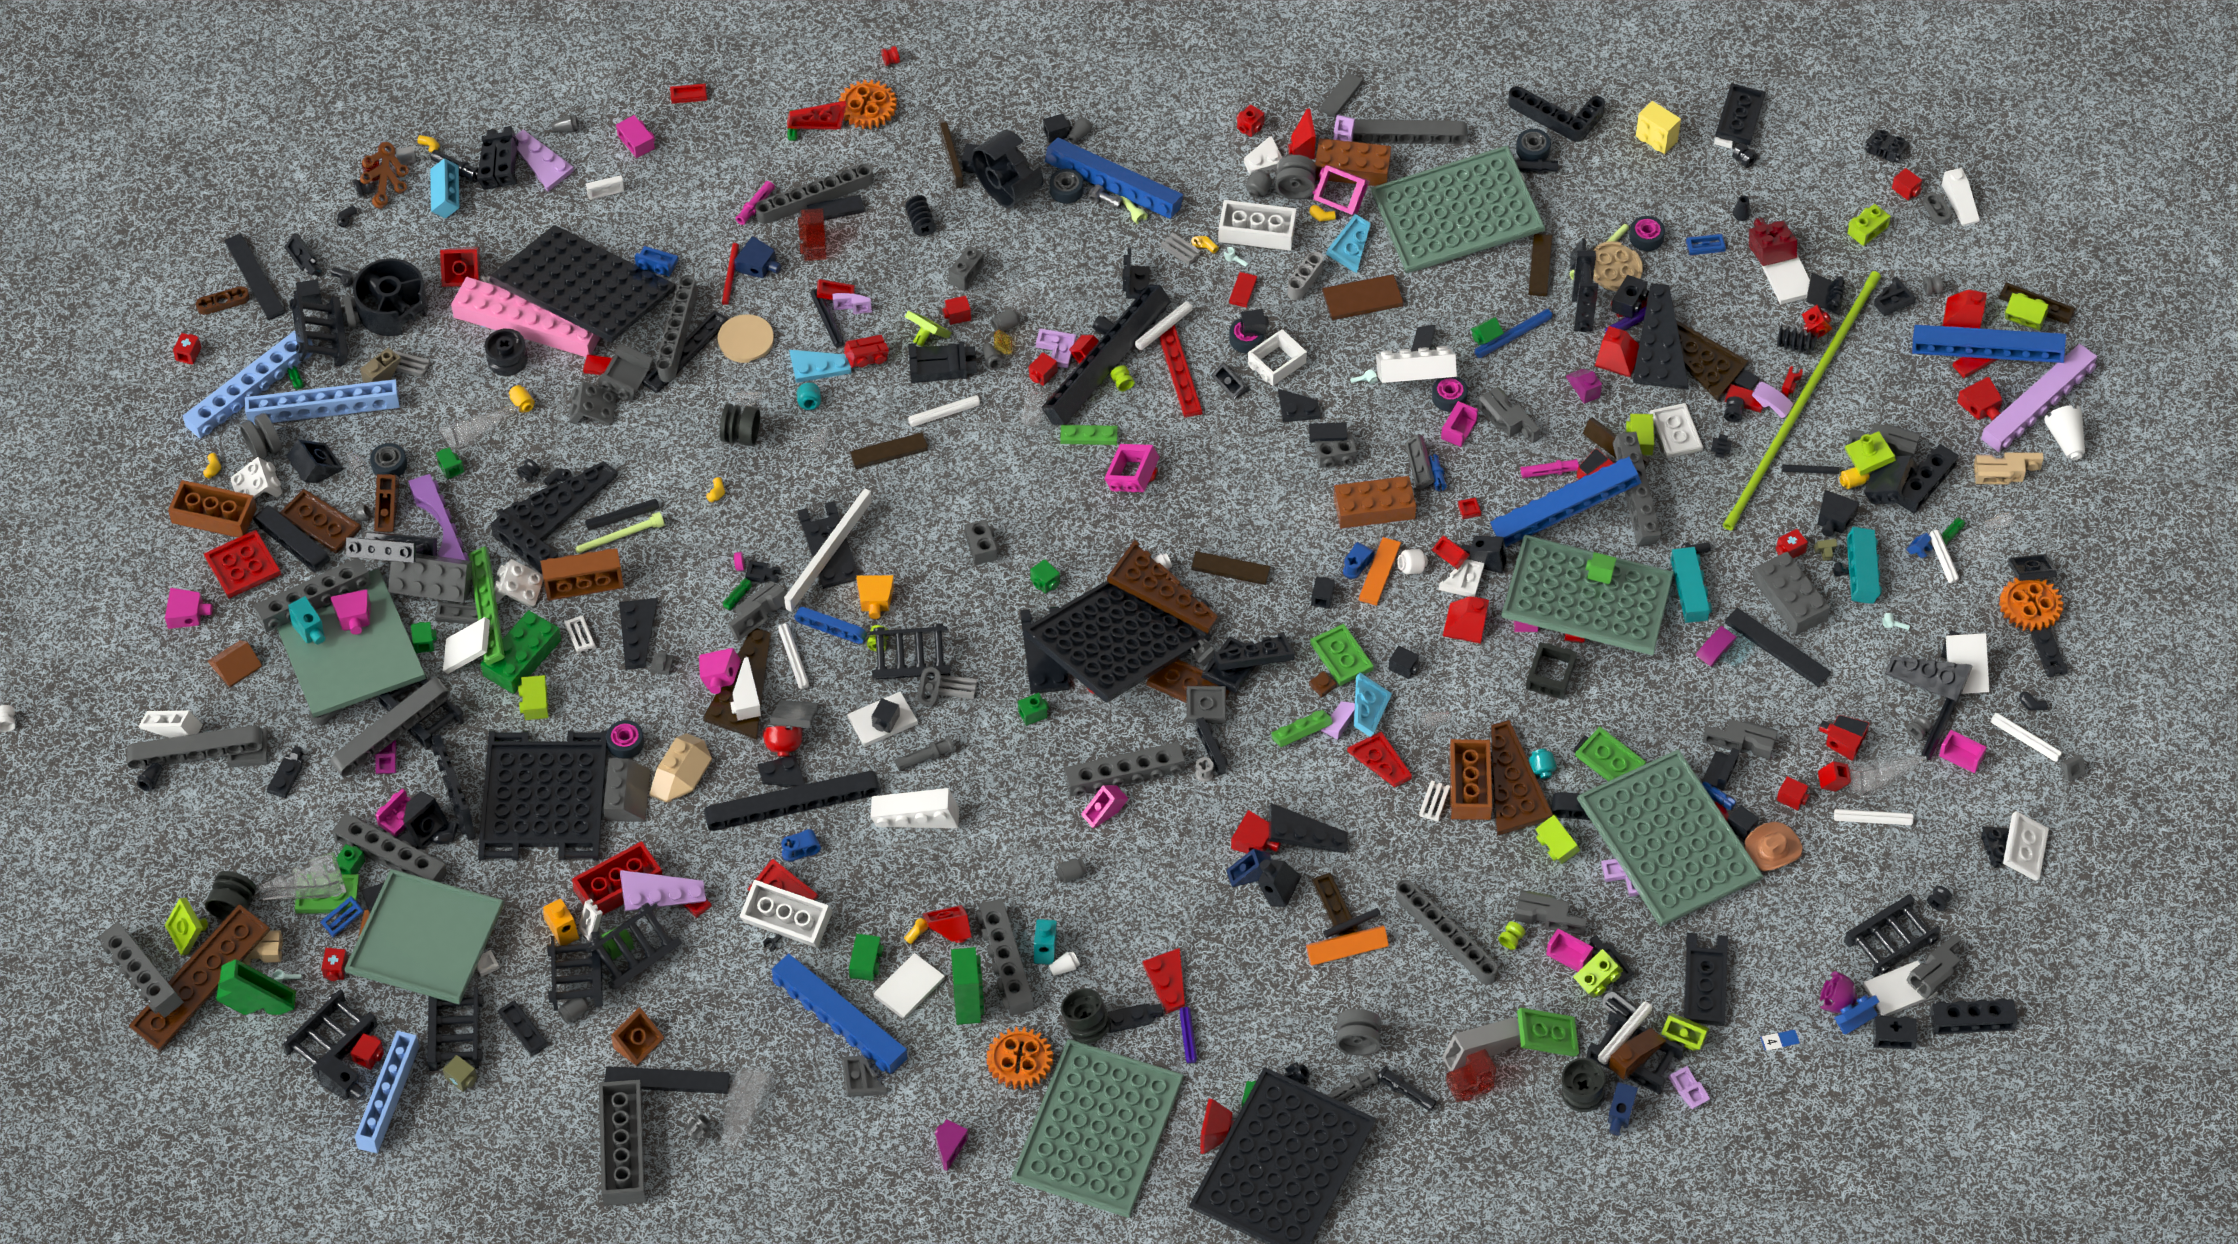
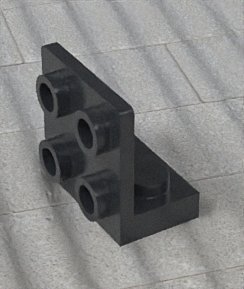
(1136, 277)

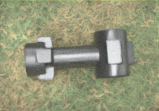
(1098, 193)

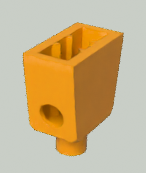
(875, 593)
(557, 917)

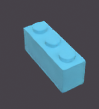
(444, 188)

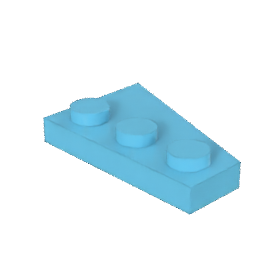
(1350, 243)
(818, 365)
(1369, 704)

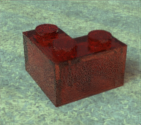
(812, 234)
(1474, 1078)

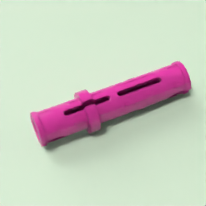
(749, 208)
(1549, 468)

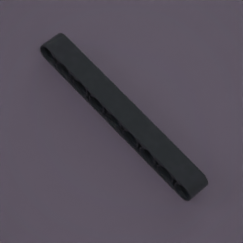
(792, 800)

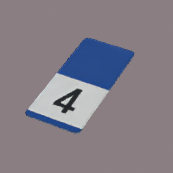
(1779, 1040)

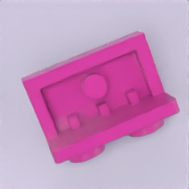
(392, 814)

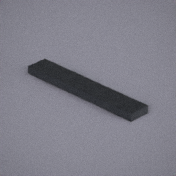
(254, 276)
(693, 345)
(1777, 647)
(672, 1079)

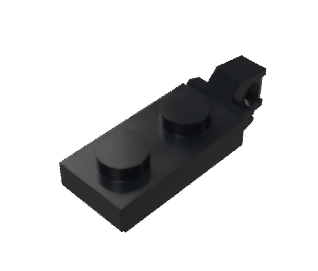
(302, 255)
(286, 773)
(1598, 945)
(1134, 1016)

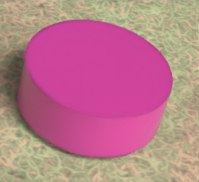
(739, 561)

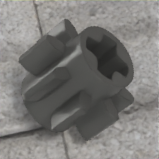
(698, 1127)

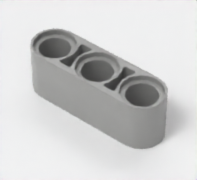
(1305, 275)

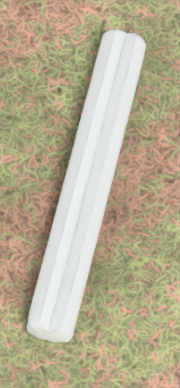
(1163, 325)
(944, 410)
(793, 656)
(2026, 737)
(1873, 817)
(1625, 1032)

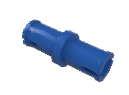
(1438, 473)

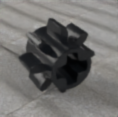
(1721, 446)
(1297, 1073)

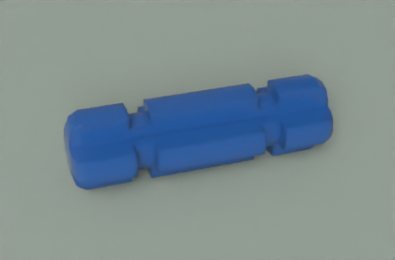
(1719, 796)

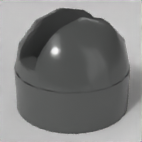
(363, 512)

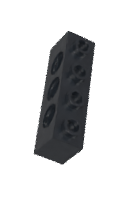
(1928, 478)
(521, 541)
(1965, 1023)

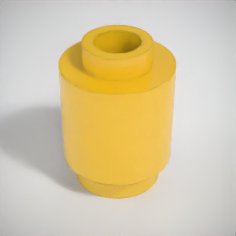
(521, 398)
(1851, 478)

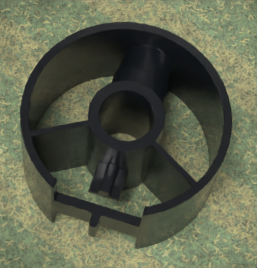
(1005, 169)
(395, 287)

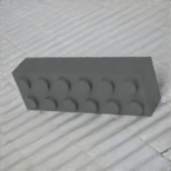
(622, 1142)

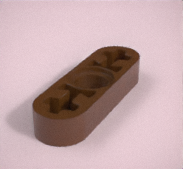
(234, 292)

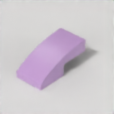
(1344, 128)
(848, 301)
(1769, 396)
(1688, 1087)

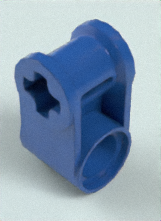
(1357, 560)
(801, 844)

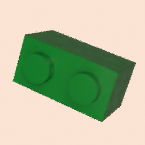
(865, 957)

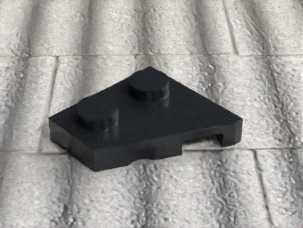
(1894, 298)
(1297, 407)
(781, 772)

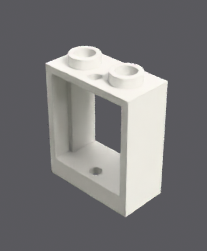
(1288, 345)

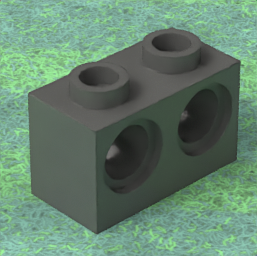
(966, 268)
(1335, 452)
(979, 542)

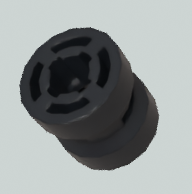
(1744, 155)
(1734, 409)

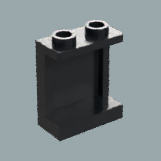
(1888, 481)

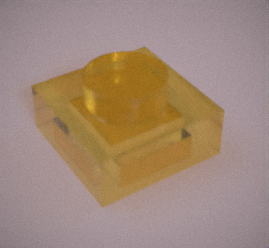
(1003, 342)

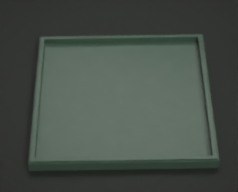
(424, 936)

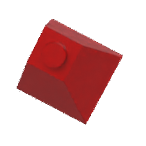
(1303, 137)
(459, 264)
(1965, 309)
(1617, 352)
(1466, 619)
(949, 923)
(1215, 1126)

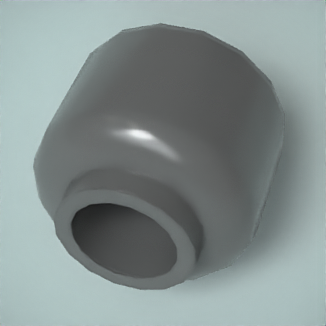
(1258, 183)

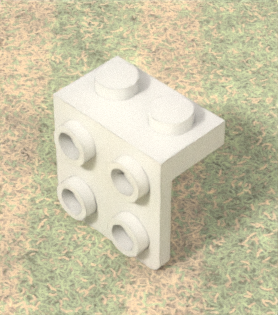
(257, 478)
(518, 583)

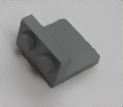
(592, 403)

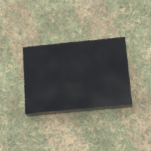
(1231, 678)

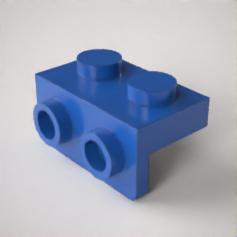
(656, 261)
(1855, 1016)

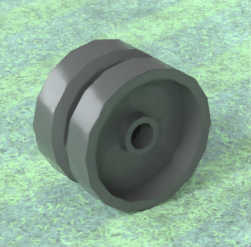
(1295, 177)
(260, 436)
(1358, 1032)

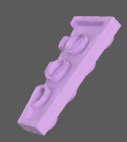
(546, 165)
(659, 889)

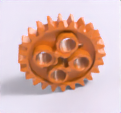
(871, 99)
(2031, 604)
(1038, 1060)

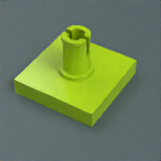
(926, 327)
(1869, 453)
(184, 926)

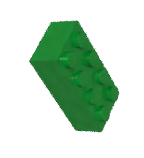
(524, 651)
(967, 985)

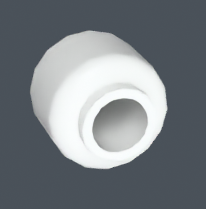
(1412, 561)

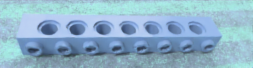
(247, 383)
(324, 401)

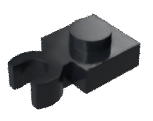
(760, 572)

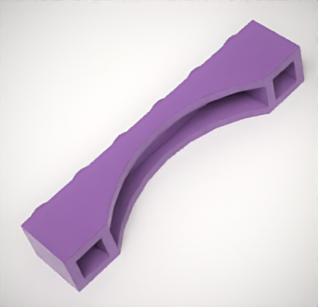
(426, 497)

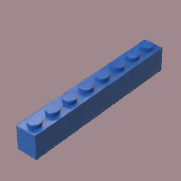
(1114, 178)
(1989, 343)
(1566, 501)
(839, 1014)

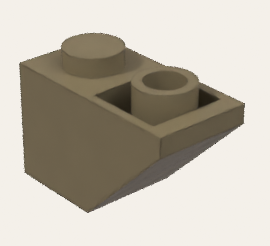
(380, 367)

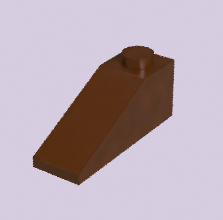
(386, 502)
(1635, 1052)

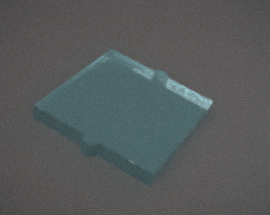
(1737, 650)

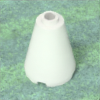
(2068, 431)

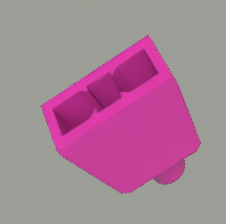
(185, 608)
(352, 610)
(718, 669)

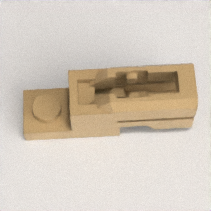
(2006, 469)
(267, 949)

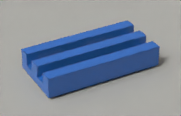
(1706, 247)
(355, 906)

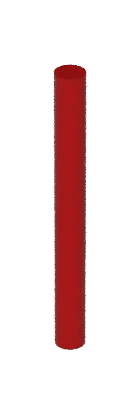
(730, 274)

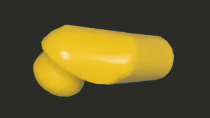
(429, 141)
(1320, 215)
(1204, 242)
(214, 466)
(717, 492)
(918, 929)

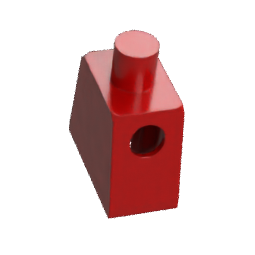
(1981, 399)
(1253, 834)

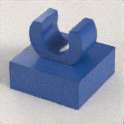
(1919, 544)

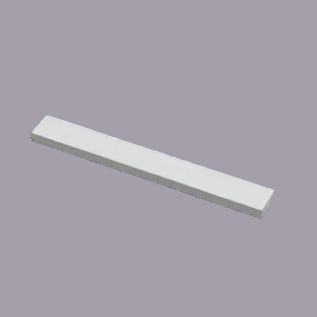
(827, 550)

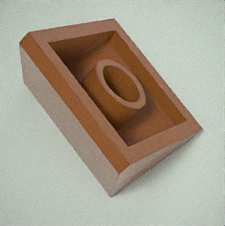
(235, 663)
(636, 1037)

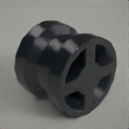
(361, 188)
(528, 470)
(1939, 898)

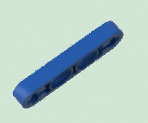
(830, 625)

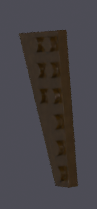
(1709, 361)
(719, 711)

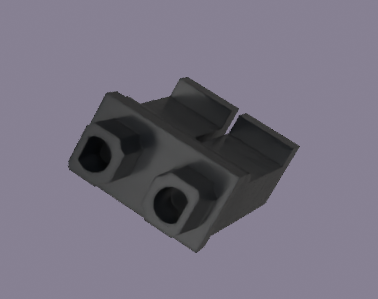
(498, 159)
(941, 362)

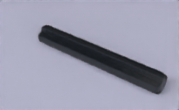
(827, 319)
(622, 514)
(1938, 728)

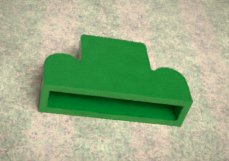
(250, 990)

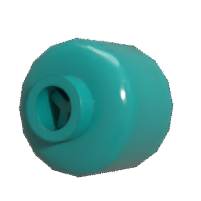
(808, 396)
(1542, 763)

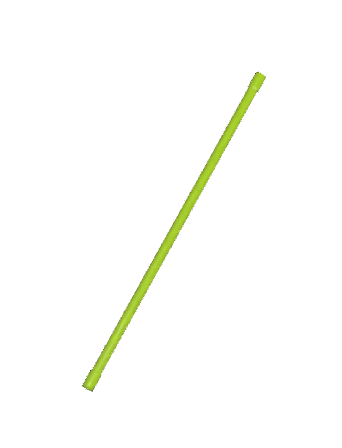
(1734, 515)

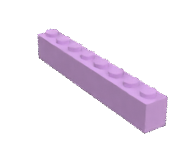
(2039, 398)

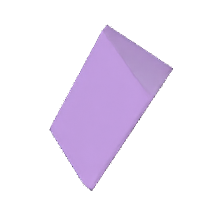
(1341, 719)

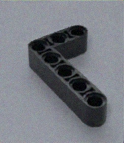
(1554, 117)

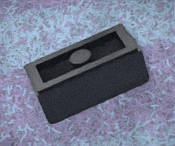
(1580, 246)
(1423, 337)
(1230, 381)

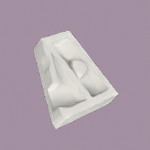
(1263, 157)
(1464, 580)

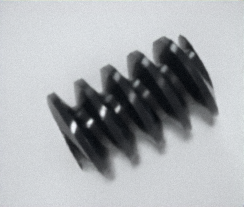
(920, 215)
(1796, 340)

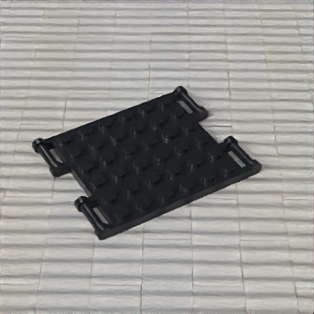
(543, 794)

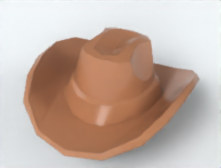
(1773, 846)

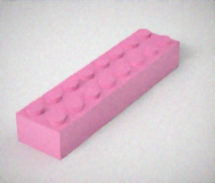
(500, 309)

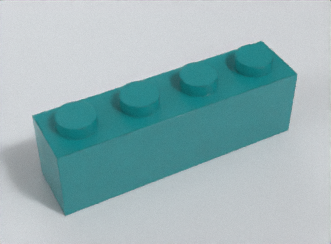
(1863, 565)
(1690, 584)

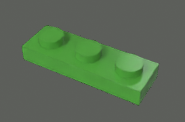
(1088, 434)
(1301, 728)

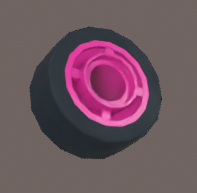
(1647, 233)
(1238, 341)
(1448, 392)
(625, 730)

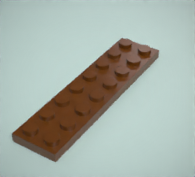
(201, 974)

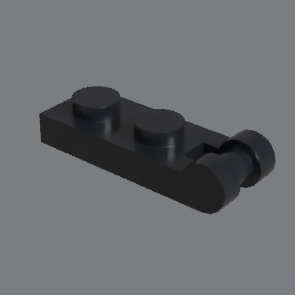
(2048, 652)

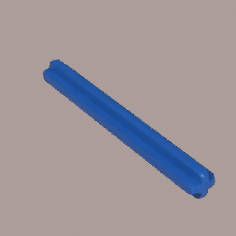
(1513, 333)

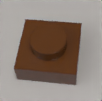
(1322, 684)

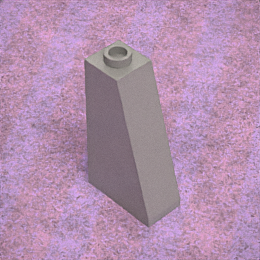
(1492, 1037)

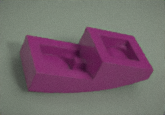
(1715, 646)
(386, 759)

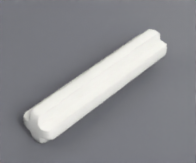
(1944, 556)

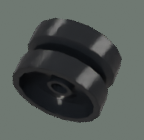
(506, 352)

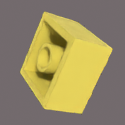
(1658, 127)

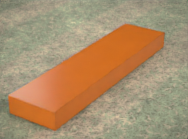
(1379, 571)
(1347, 945)

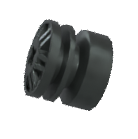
(743, 424)
(228, 892)
(1085, 1015)
(1583, 1085)

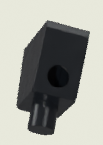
(1836, 513)
(1489, 551)
(1278, 882)
(340, 1079)

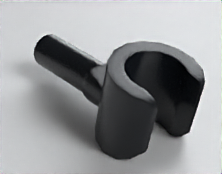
(1839, 570)
(772, 940)

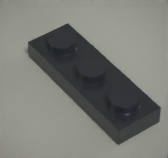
(1211, 745)

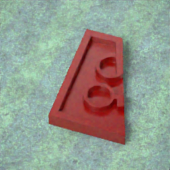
(818, 117)
(1381, 758)
(779, 877)
(1166, 978)

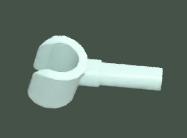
(1232, 257)
(1369, 375)
(1889, 622)
(279, 976)

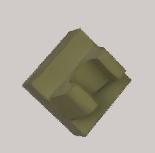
(1825, 547)

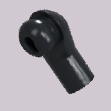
(344, 275)
(557, 475)
(1699, 548)

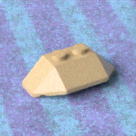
(680, 768)

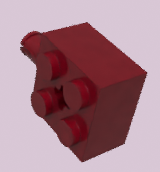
(1772, 242)

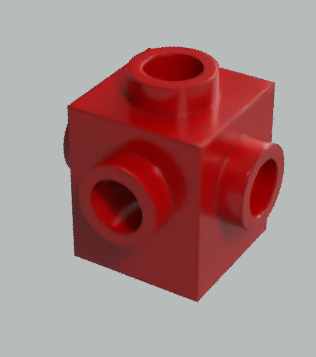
(1250, 120)
(1817, 321)

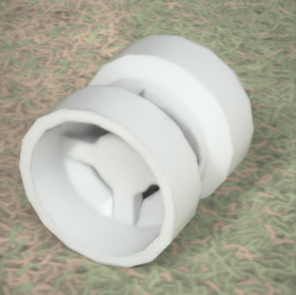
(7, 722)

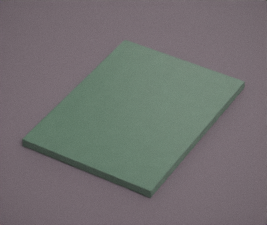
(1457, 209)
(1554, 594)
(349, 665)
(1669, 837)
(1098, 1128)

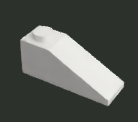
(1960, 196)
(744, 695)
(171, 723)

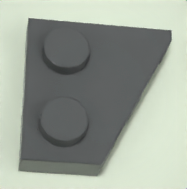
(860, 1078)

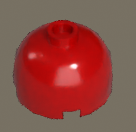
(782, 739)

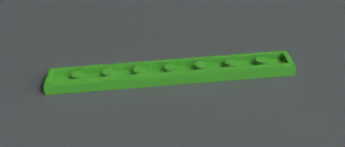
(486, 602)

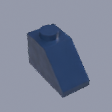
(1247, 868)

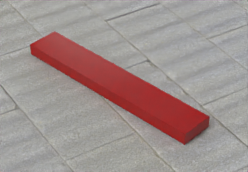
(1180, 373)

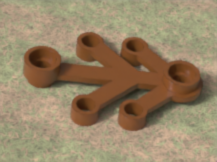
(384, 172)

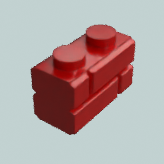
(866, 351)

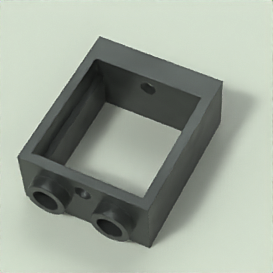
(1546, 685)

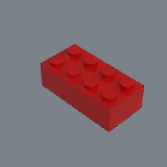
(604, 881)

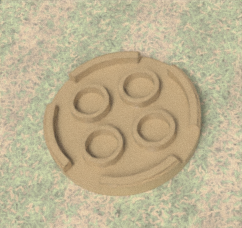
(1614, 264)
(745, 338)

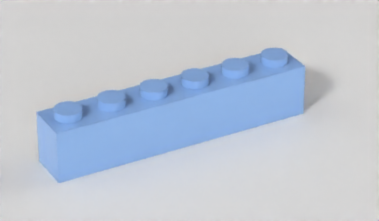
(387, 1092)

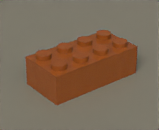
(1357, 158)
(1374, 502)
(212, 509)
(582, 574)
(1470, 779)

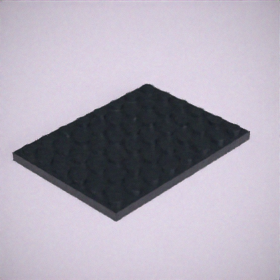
(582, 283)
(1113, 639)
(1282, 1161)

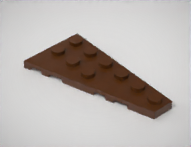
(1158, 586)
(1516, 789)

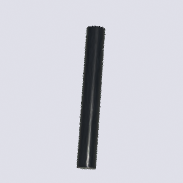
(1810, 469)
(1351, 923)

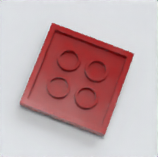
(242, 564)

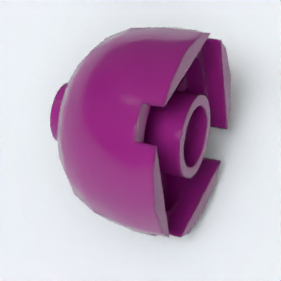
(1840, 991)

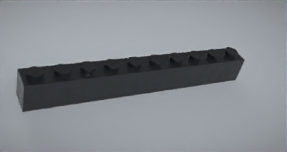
(1106, 355)

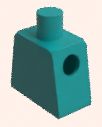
(310, 626)
(1045, 936)

